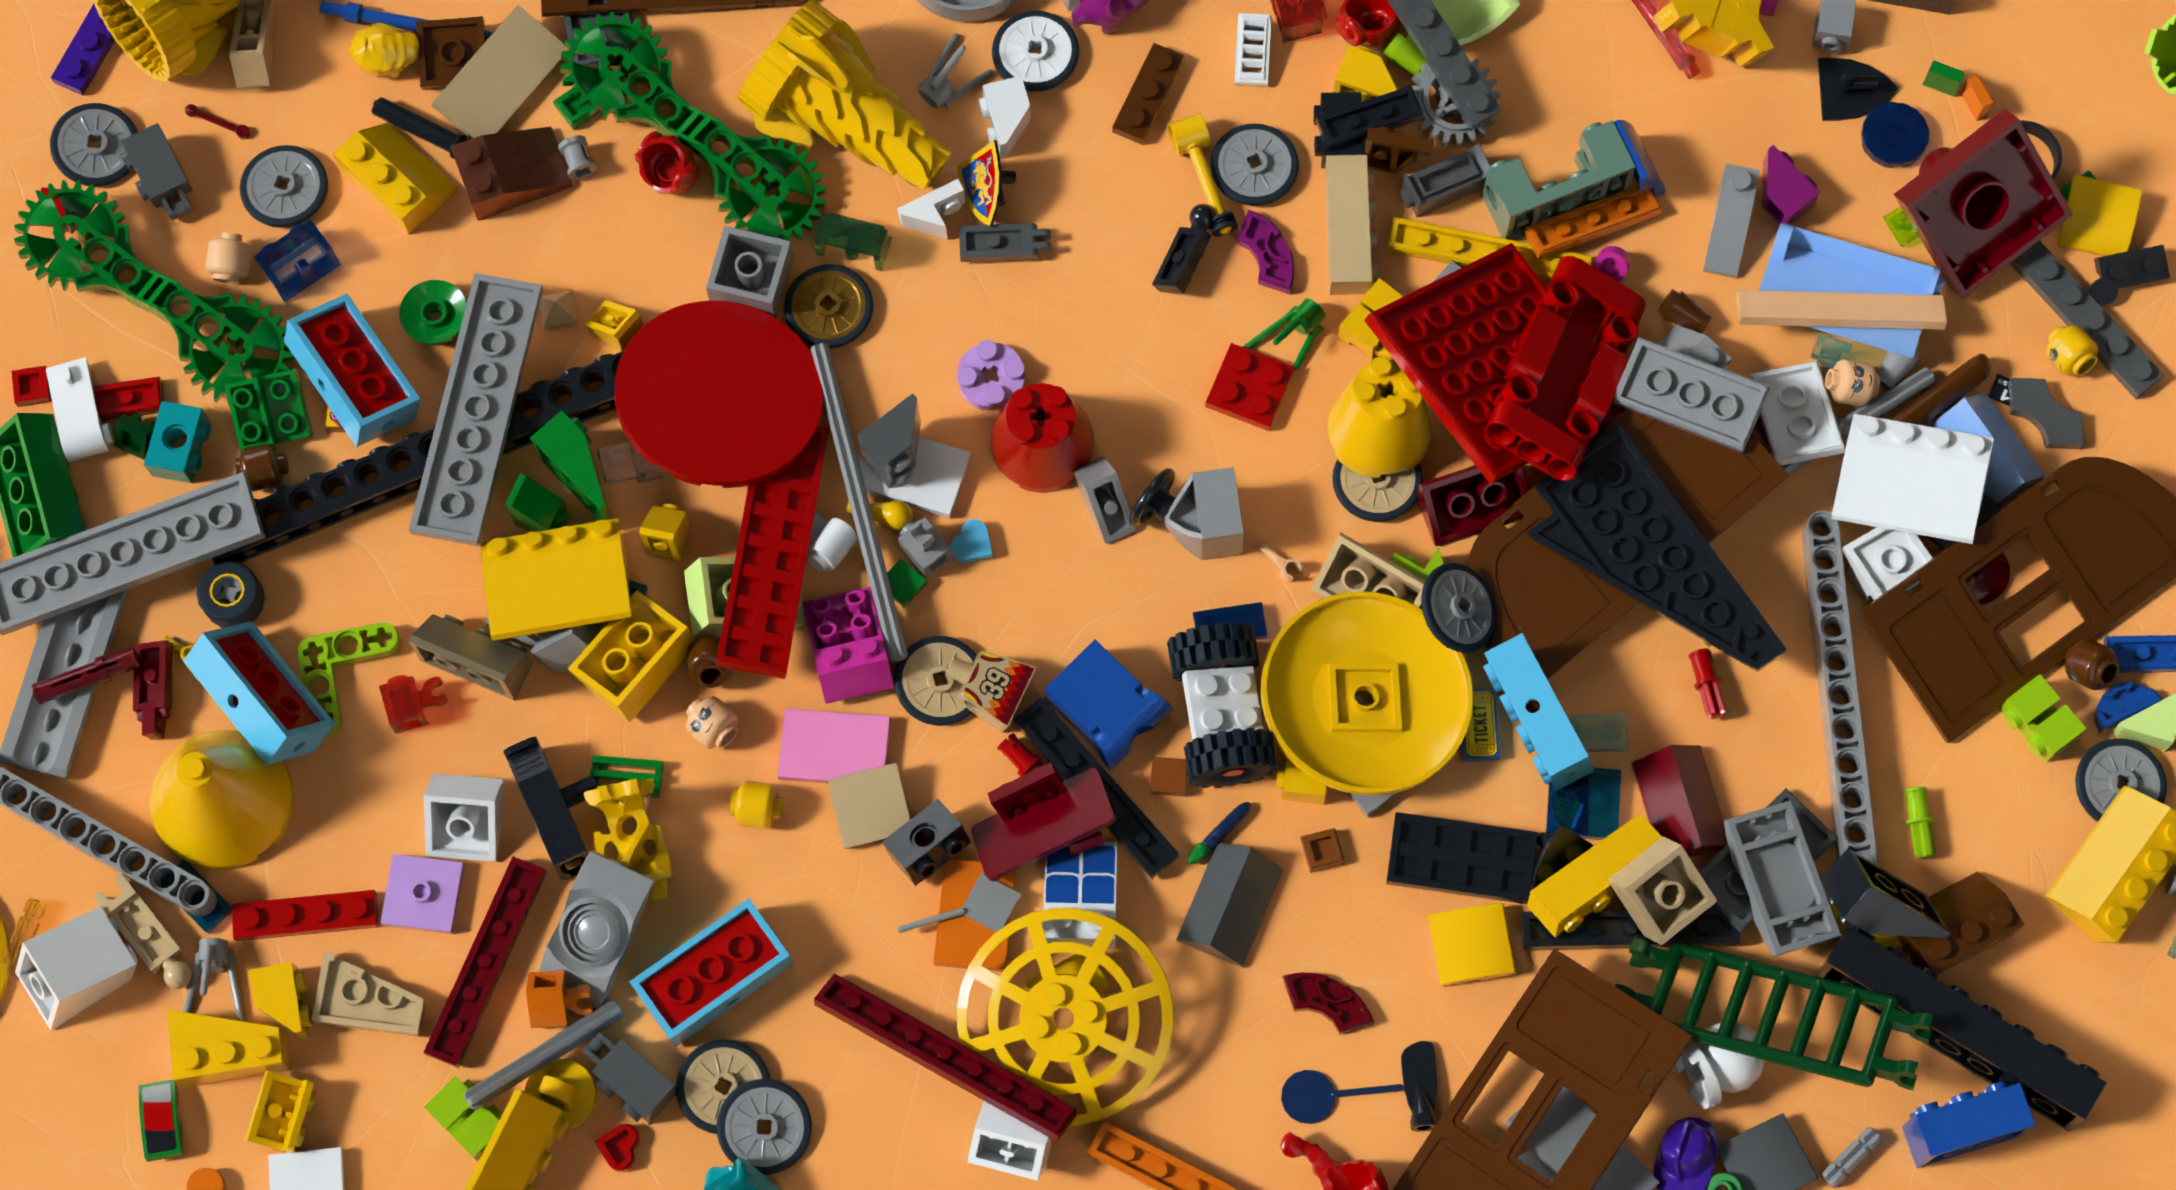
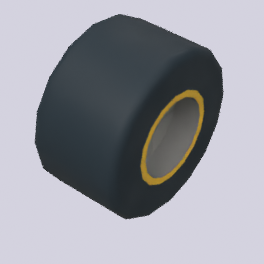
(222, 584)

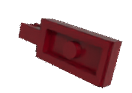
(153, 687)

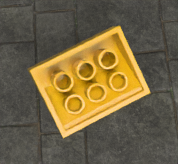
(555, 579)

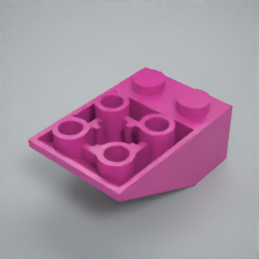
(848, 645)

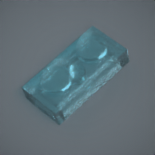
(1601, 731)

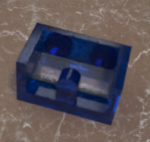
(297, 260)

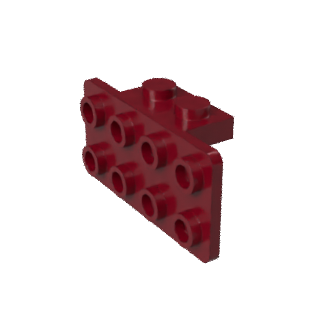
(1040, 817)

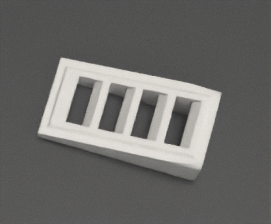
(1253, 28)

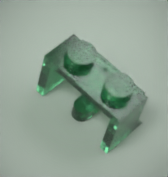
(854, 237)

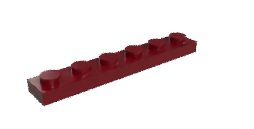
(485, 962)

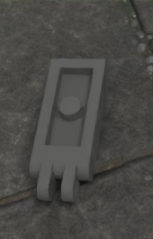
(1002, 242)

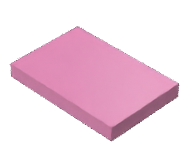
(831, 744)

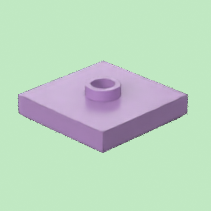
(422, 894)

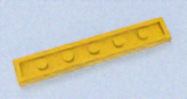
(1463, 247)

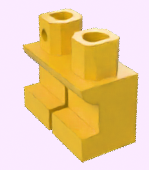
(1355, 329)

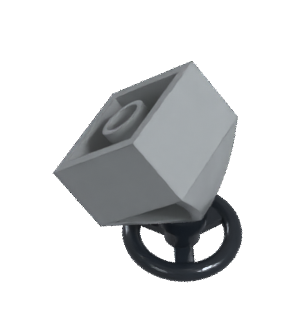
(1201, 517)

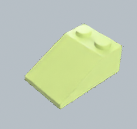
(708, 592)

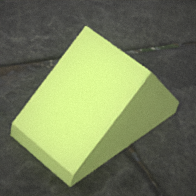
(2152, 726)

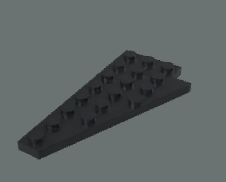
(1638, 539)

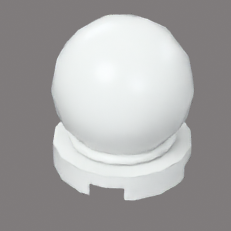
(1717, 1069)

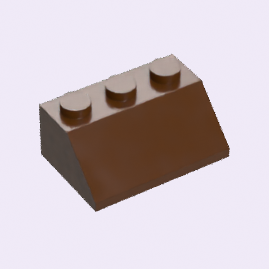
(1976, 917)

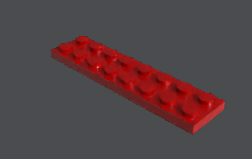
(771, 566)

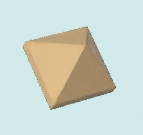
(558, 309)

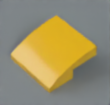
(2101, 217)
(1472, 944)

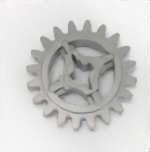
(1433, 117)

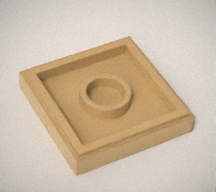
(869, 804)

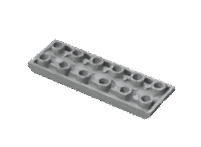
(49, 734)

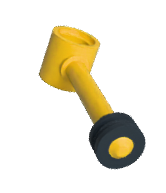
(1190, 137)

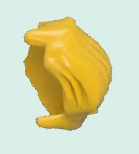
(383, 50)

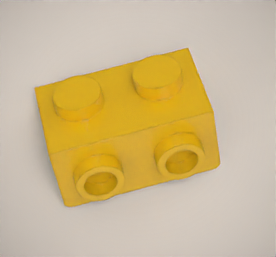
(280, 1112)

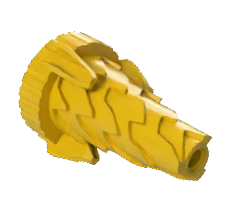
(167, 35)
(824, 82)

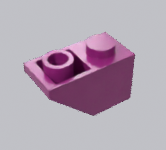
(1785, 189)

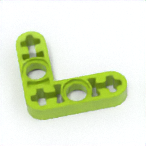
(332, 658)

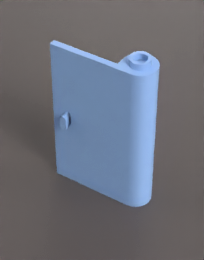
(1822, 263)

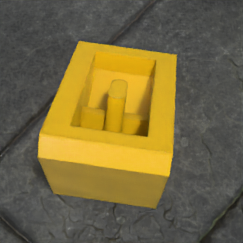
(614, 324)

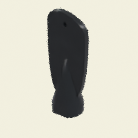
(1420, 1084)

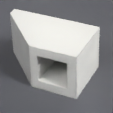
(1007, 110)

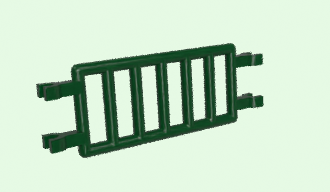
(1901, 1072)

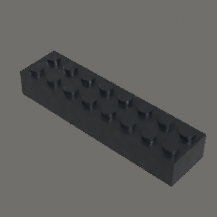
(1969, 1032)

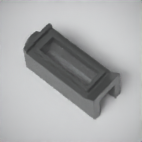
(1445, 181)

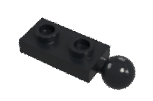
(1185, 251)

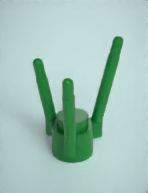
(1302, 319)

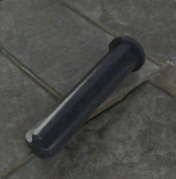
(416, 125)

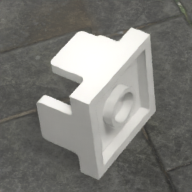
(1883, 560)

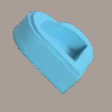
(972, 543)

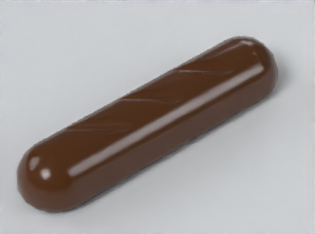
(1946, 391)

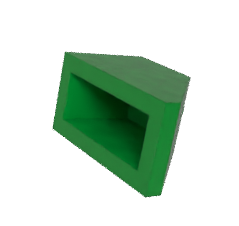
(535, 506)

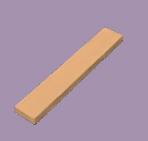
(1841, 309)

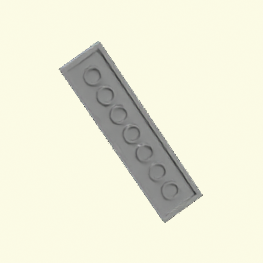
(476, 410)
(127, 552)

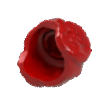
(1366, 22)
(667, 164)

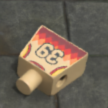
(991, 686)

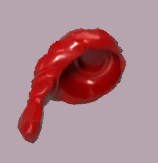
(1334, 1174)

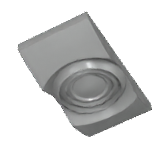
(1780, 879)
(597, 924)

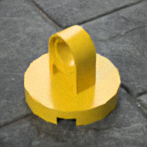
(567, 1087)

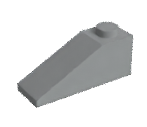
(1731, 220)

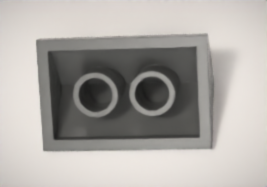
(1230, 903)

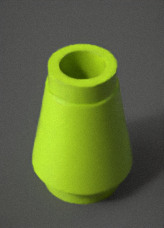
(1405, 54)

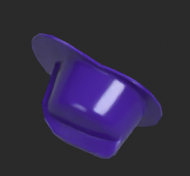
(1686, 1155)

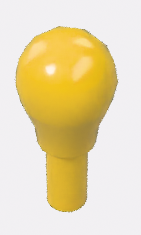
(891, 514)

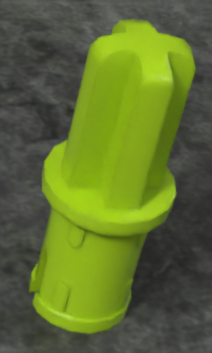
(1920, 822)

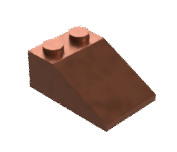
(510, 169)

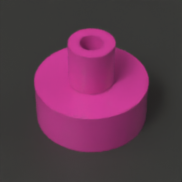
(1613, 262)

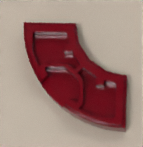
(1329, 998)

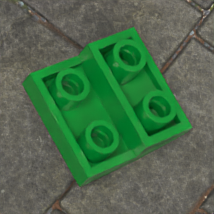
(269, 409)

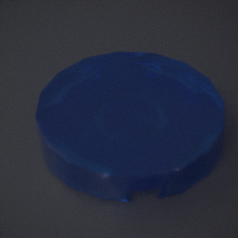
(1894, 135)

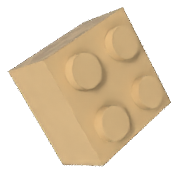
(1662, 890)

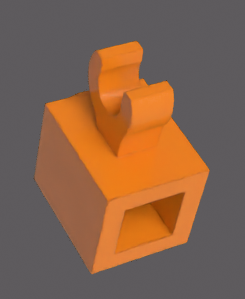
(551, 999)

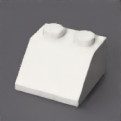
(463, 817)

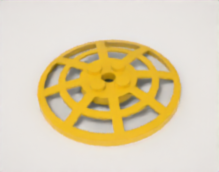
(1078, 996)

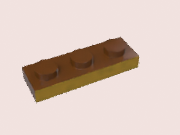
(1148, 94)

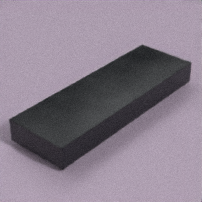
(1352, 122)

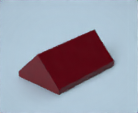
(1467, 502)
(1681, 798)

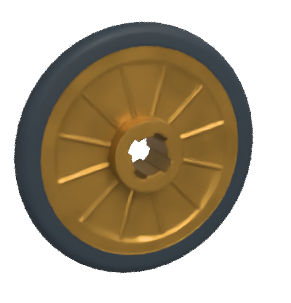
(828, 284)

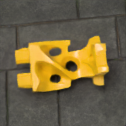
(625, 801)

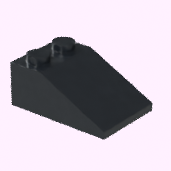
(1879, 900)

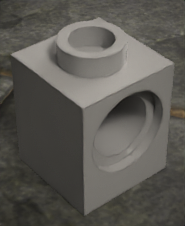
(1834, 24)

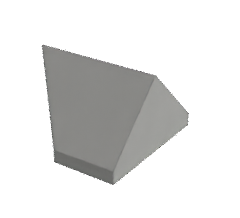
(561, 647)

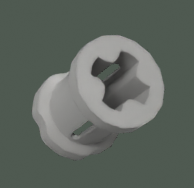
(577, 157)

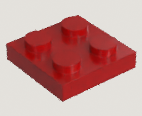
(1249, 387)

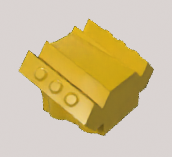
(1718, 27)

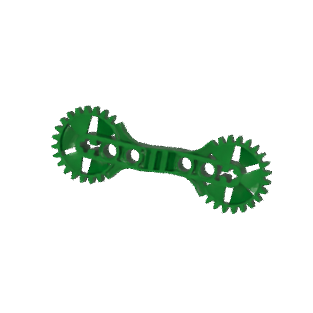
(692, 127)
(149, 289)

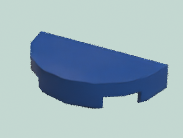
(2123, 702)

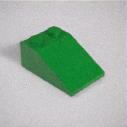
(567, 454)

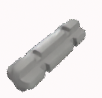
(1851, 1157)

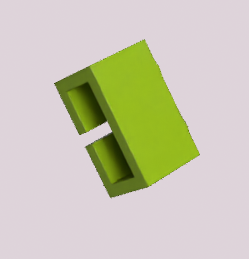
(2041, 723)
(467, 1126)

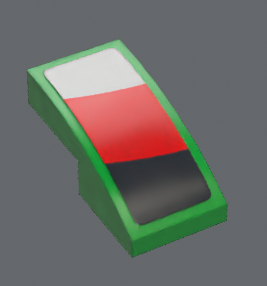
(160, 1120)

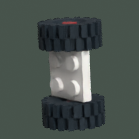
(1222, 705)

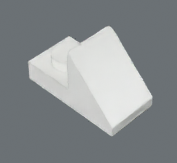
(925, 212)

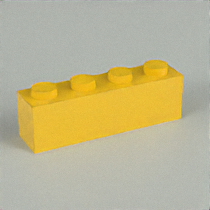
(1584, 883)

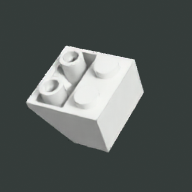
(1008, 1144)

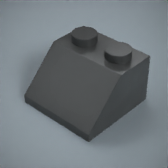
(892, 442)

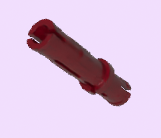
(101, 670)

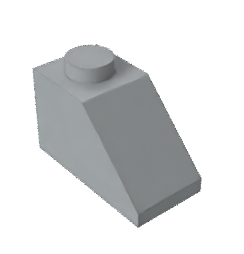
(1696, 346)
(1105, 499)

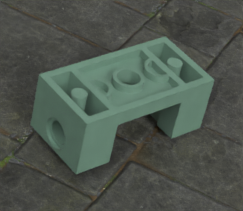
(1603, 171)

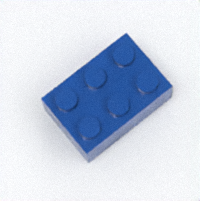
(1967, 1123)

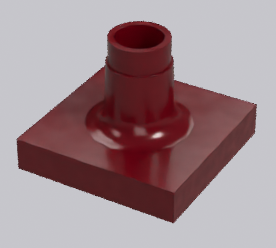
(1982, 202)

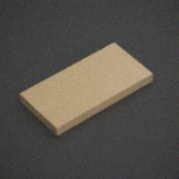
(500, 75)

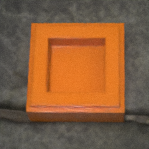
(1977, 97)

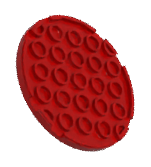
(718, 394)

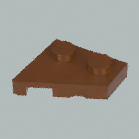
(1393, 151)

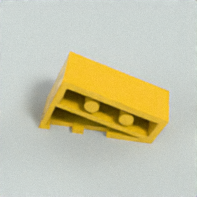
(223, 1049)

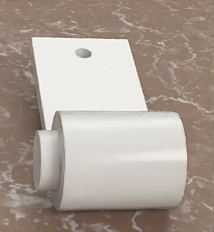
(76, 411)
(829, 543)

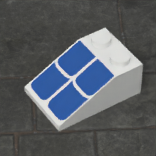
(1081, 882)

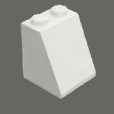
(74, 966)

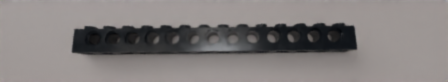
(415, 447)

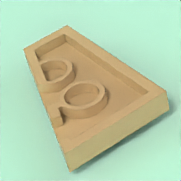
(364, 1002)

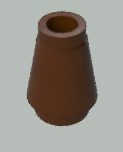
(1684, 311)

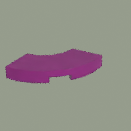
(1269, 250)

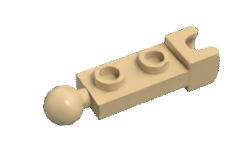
(146, 933)

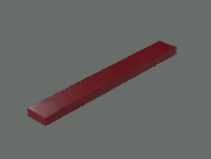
(946, 1057)

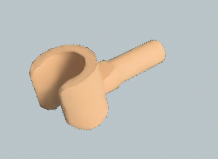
(1281, 562)

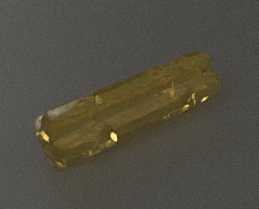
(24, 930)

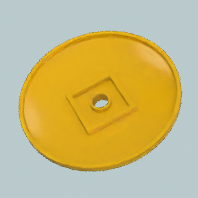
(1374, 647)

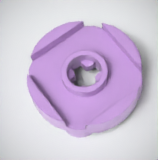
(990, 357)

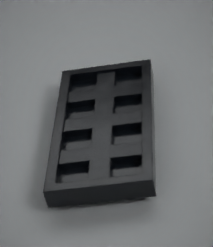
(1461, 858)

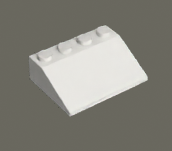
(1913, 478)

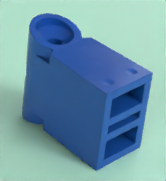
(1105, 703)

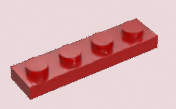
(305, 915)

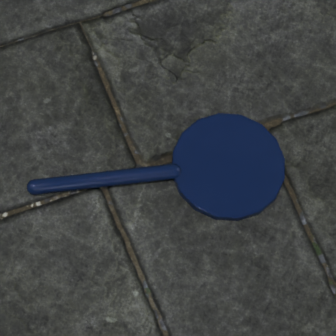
(1310, 1095)

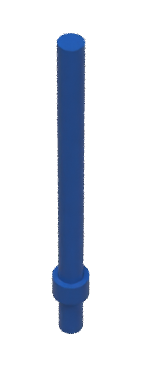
(356, 13)

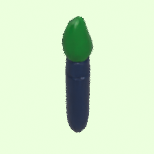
(1203, 848)

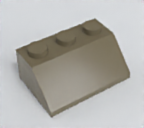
(471, 655)

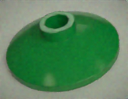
(432, 298)

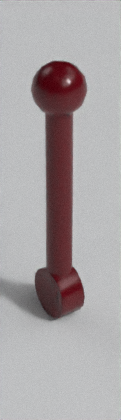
(242, 130)

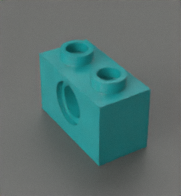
(173, 423)

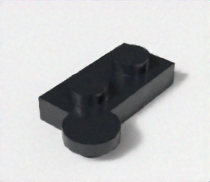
(2128, 270)

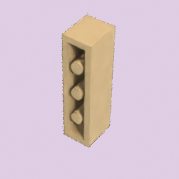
(1349, 224)

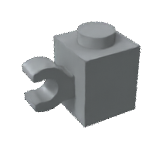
(924, 546)

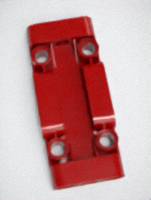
(1566, 368)

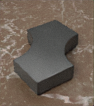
(2033, 402)

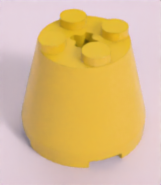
(1379, 421)

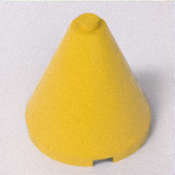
(220, 801)

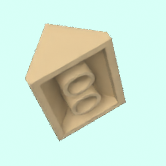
(1358, 569)

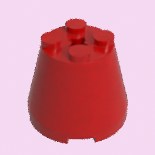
(1045, 455)

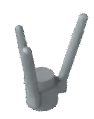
(937, 87)
(211, 957)

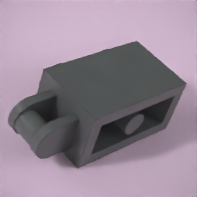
(158, 170)
(630, 1078)

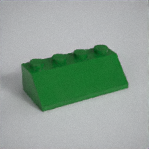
(35, 484)

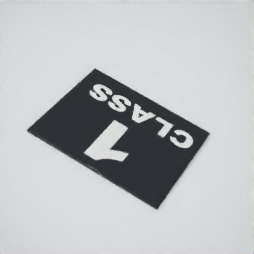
(2000, 390)

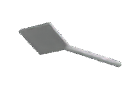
(987, 904)

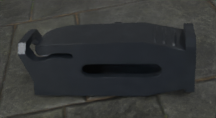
(550, 804)

